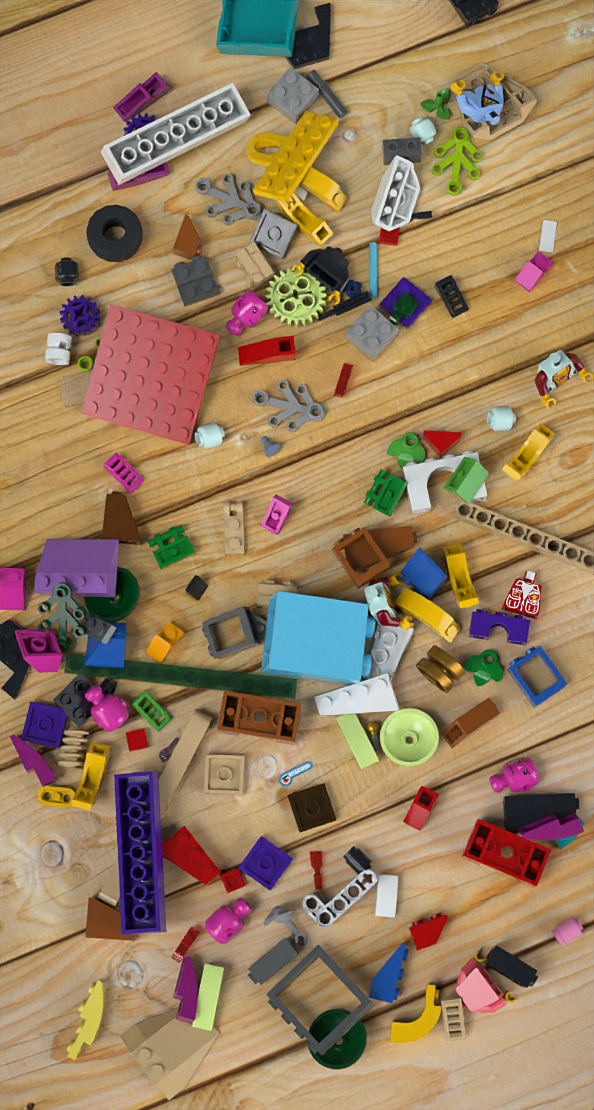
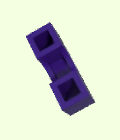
(516, 628)

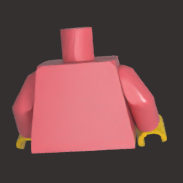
(478, 988)

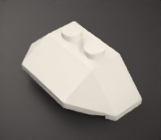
(396, 195)

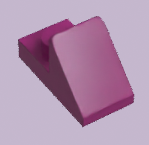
(533, 271)
(276, 514)

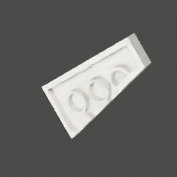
(388, 650)
(363, 697)

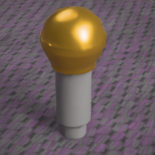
(373, 728)

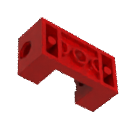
(486, 846)

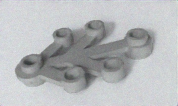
(231, 200)
(291, 407)

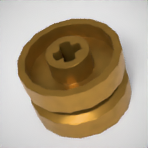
(440, 669)

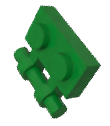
(389, 494)
(174, 551)

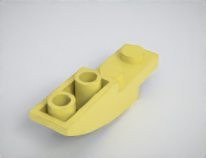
(92, 1012)

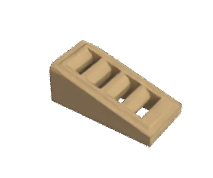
(455, 1031)

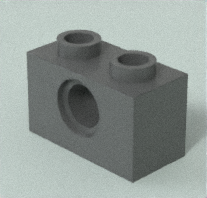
(405, 147)

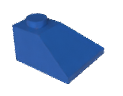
(108, 654)

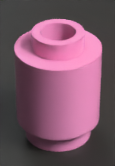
(567, 931)

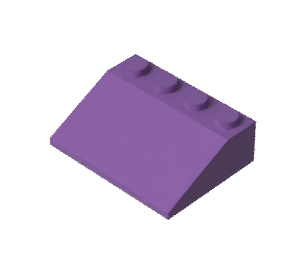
(82, 563)

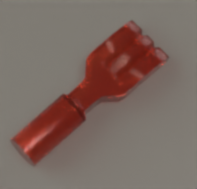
(316, 864)

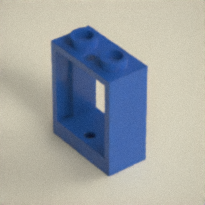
(516, 663)

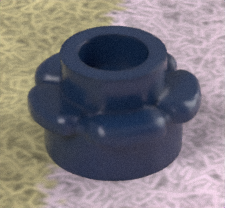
(357, 289)

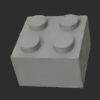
(292, 95)
(371, 333)

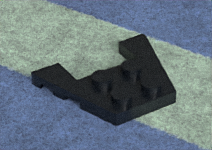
(312, 43)
(12, 657)

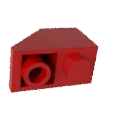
(420, 808)
(427, 933)

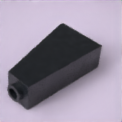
(529, 808)

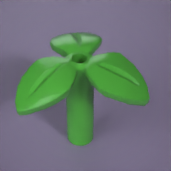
(441, 98)

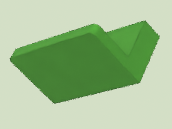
(466, 479)

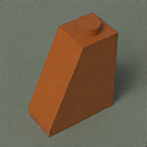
(470, 722)
(104, 922)

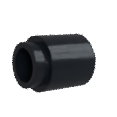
(357, 860)

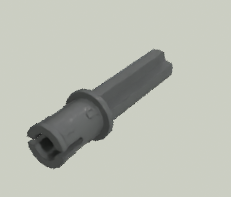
(327, 94)

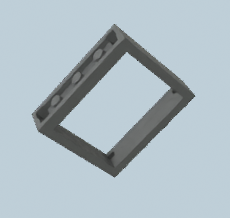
(365, 1006)

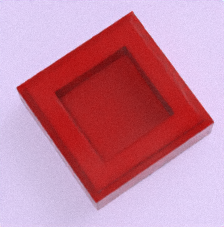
(389, 237)
(137, 740)
(232, 880)

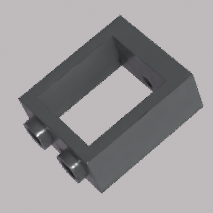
(249, 628)
(272, 962)

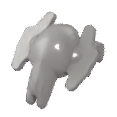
(282, 915)

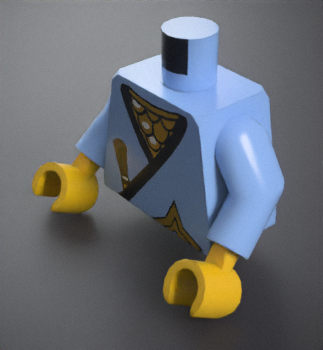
(481, 102)

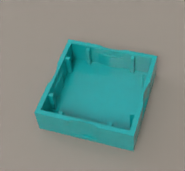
(257, 27)

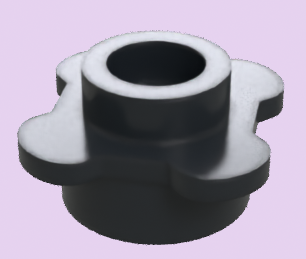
(108, 686)

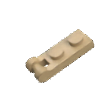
(234, 529)

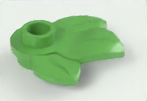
(407, 453)

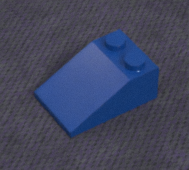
(423, 575)

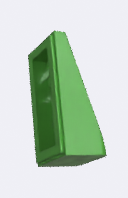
(140, 710)

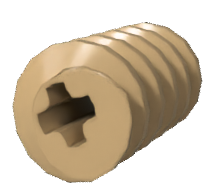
(73, 748)

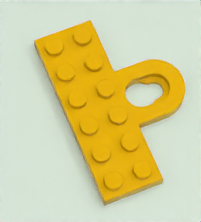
(295, 155)

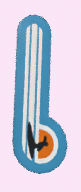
(286, 778)

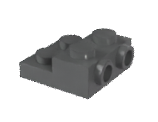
(195, 280)

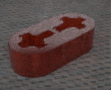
(343, 380)
(185, 944)

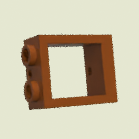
(370, 574)

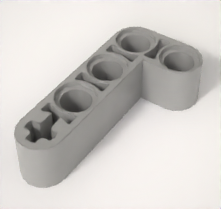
(345, 895)

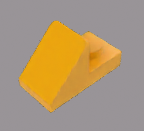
(164, 642)

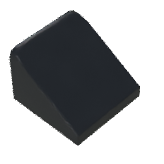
(196, 588)

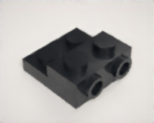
(474, 10)

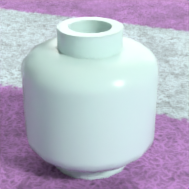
(424, 129)
(501, 418)
(209, 435)

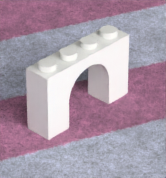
(418, 475)

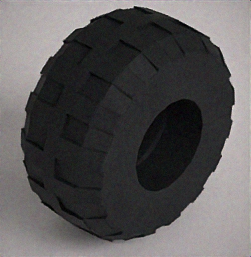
(110, 217)

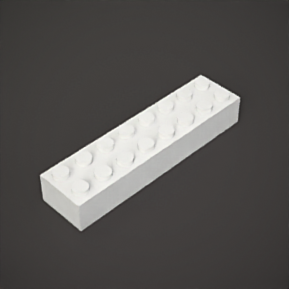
(175, 133)

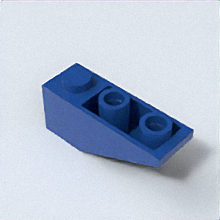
(385, 981)

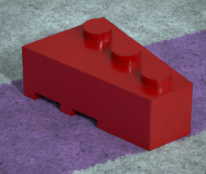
(189, 856)

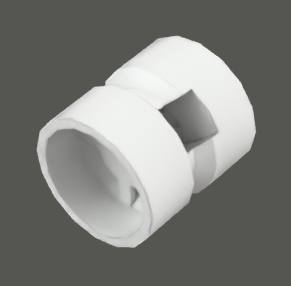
(58, 348)

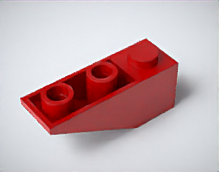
(268, 351)

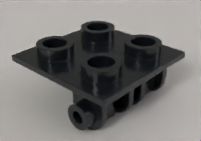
(73, 700)

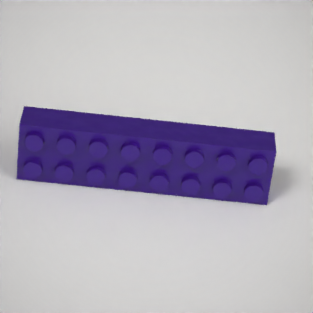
(140, 853)

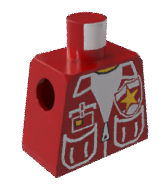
(524, 596)

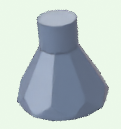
(270, 447)

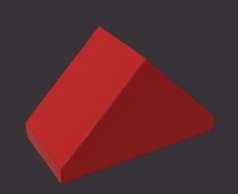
(441, 441)

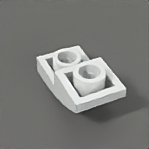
(386, 895)

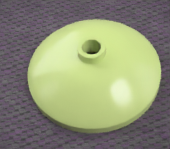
(408, 724)

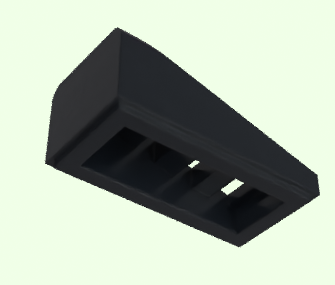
(453, 286)

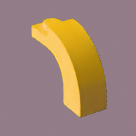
(324, 189)
(309, 225)
(529, 452)
(459, 576)
(428, 613)
(92, 776)
(423, 1025)

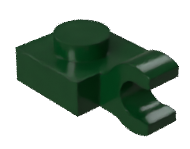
(404, 307)

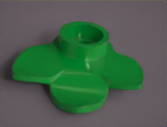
(482, 670)

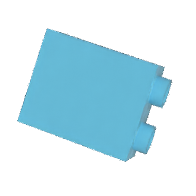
(317, 638)

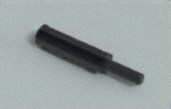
(347, 305)

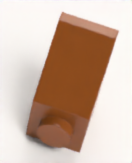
(188, 241)

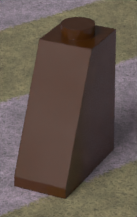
(119, 520)

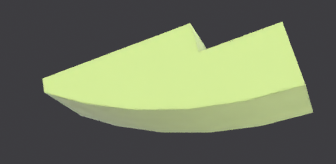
(357, 740)
(208, 997)

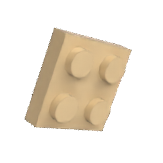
(224, 774)

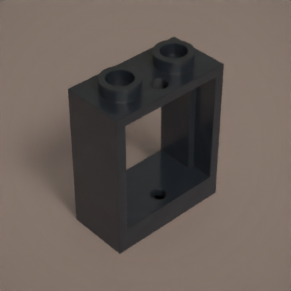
(511, 967)

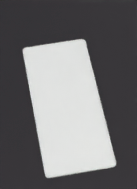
(548, 236)

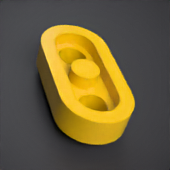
(57, 796)

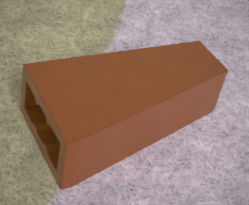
(390, 541)

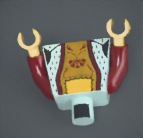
(556, 371)
(382, 604)

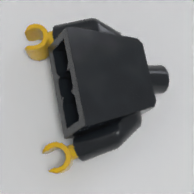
(328, 268)

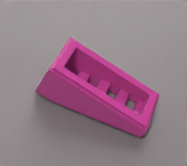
(111, 461)

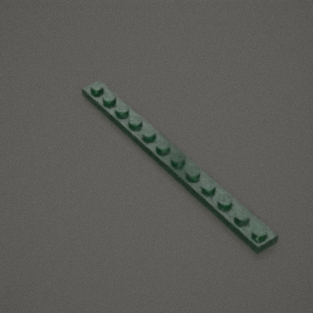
(187, 677)

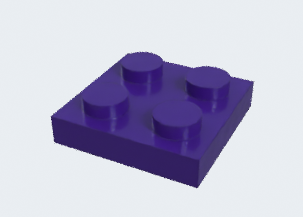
(401, 287)
(44, 725)
(265, 863)

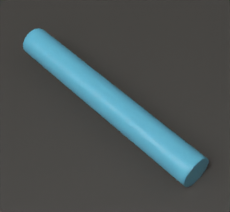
(373, 269)

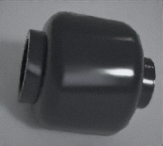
(66, 272)

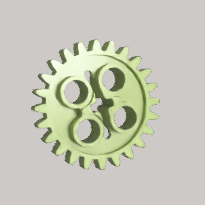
(300, 312)

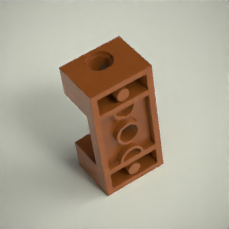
(280, 719)

